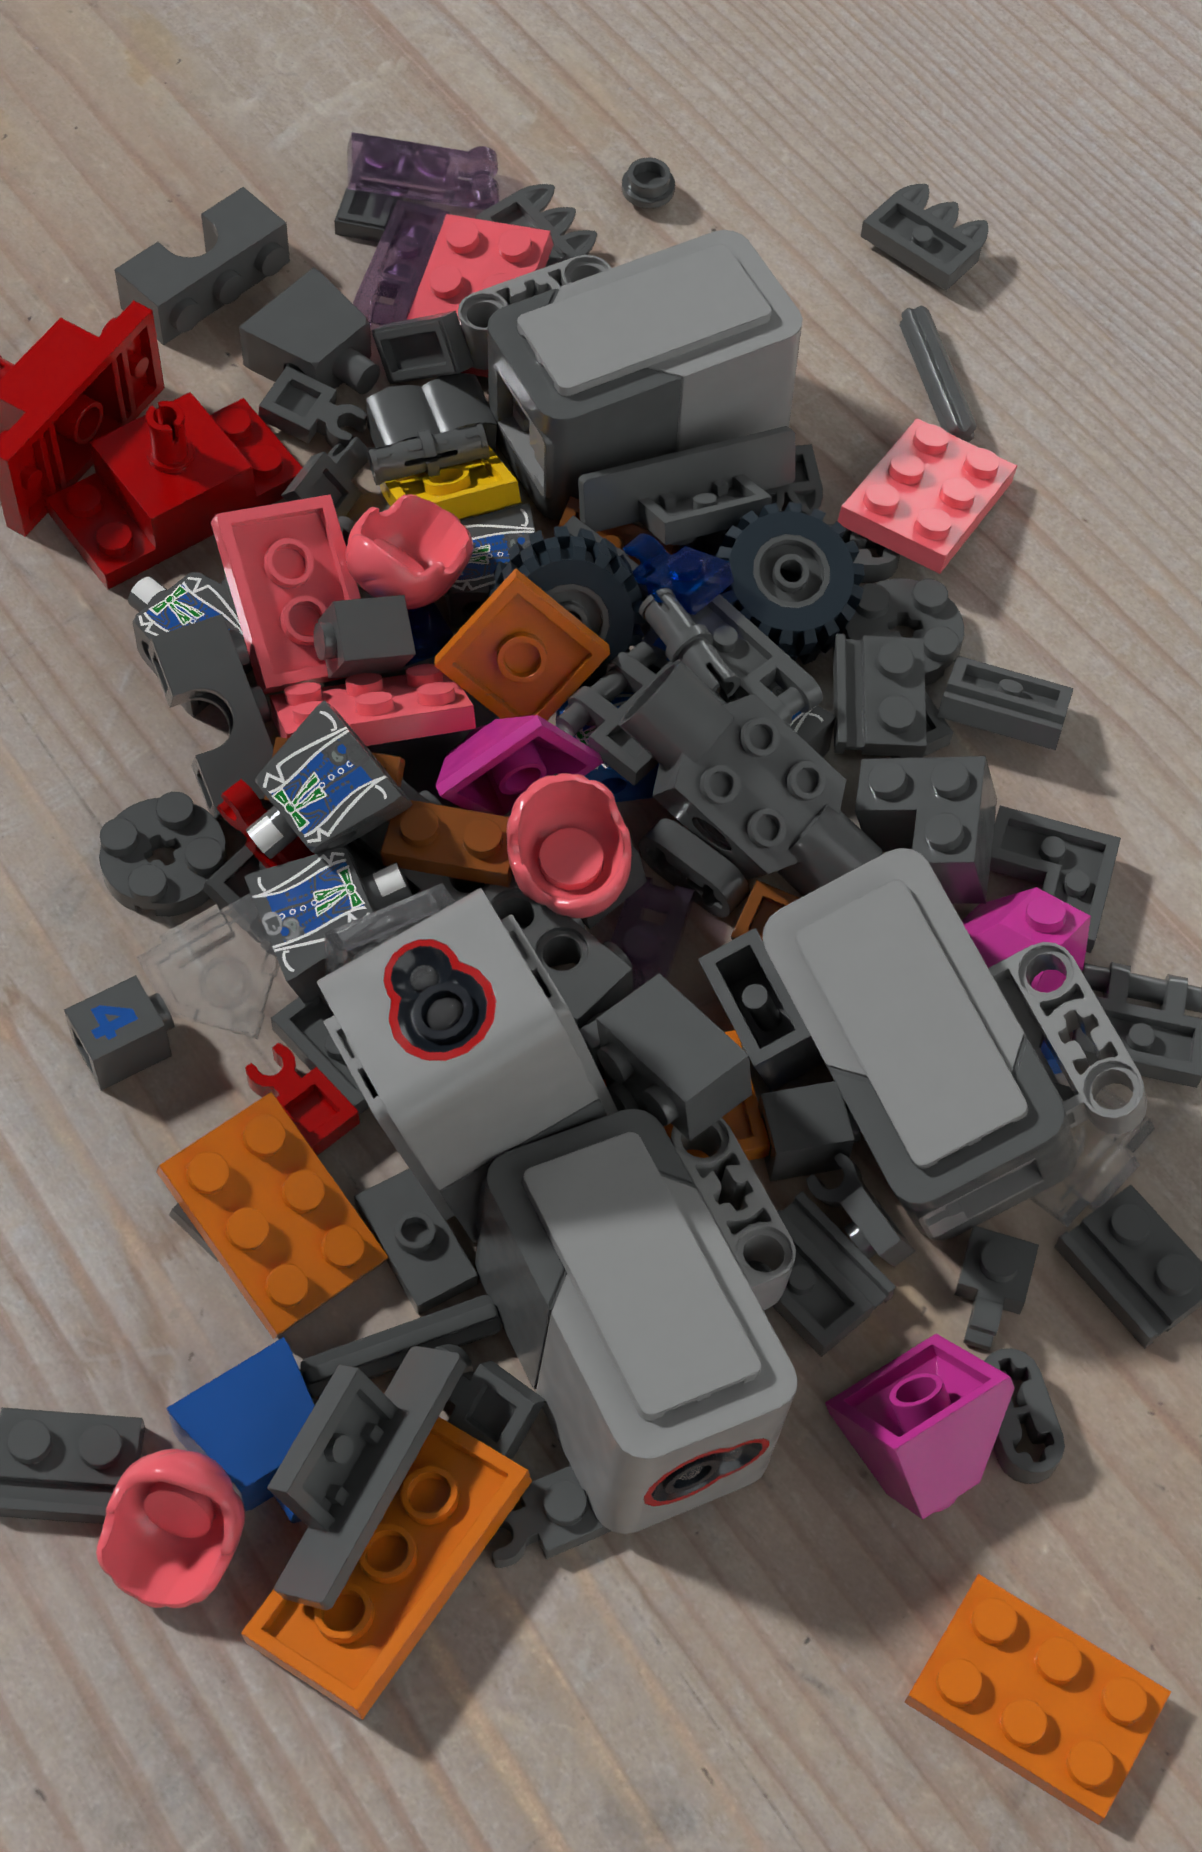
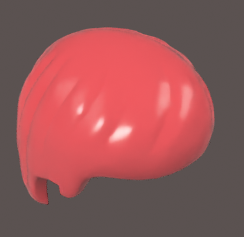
(408, 551)
(569, 845)
(171, 1528)

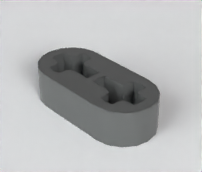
(693, 864)
(1037, 1415)

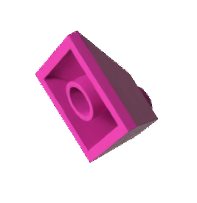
(506, 758)
(1026, 919)
(925, 1422)

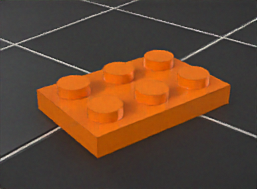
(272, 1214)
(1038, 1698)

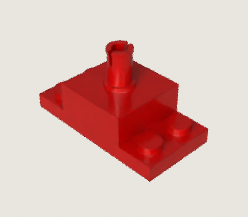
(65, 397)
(166, 482)

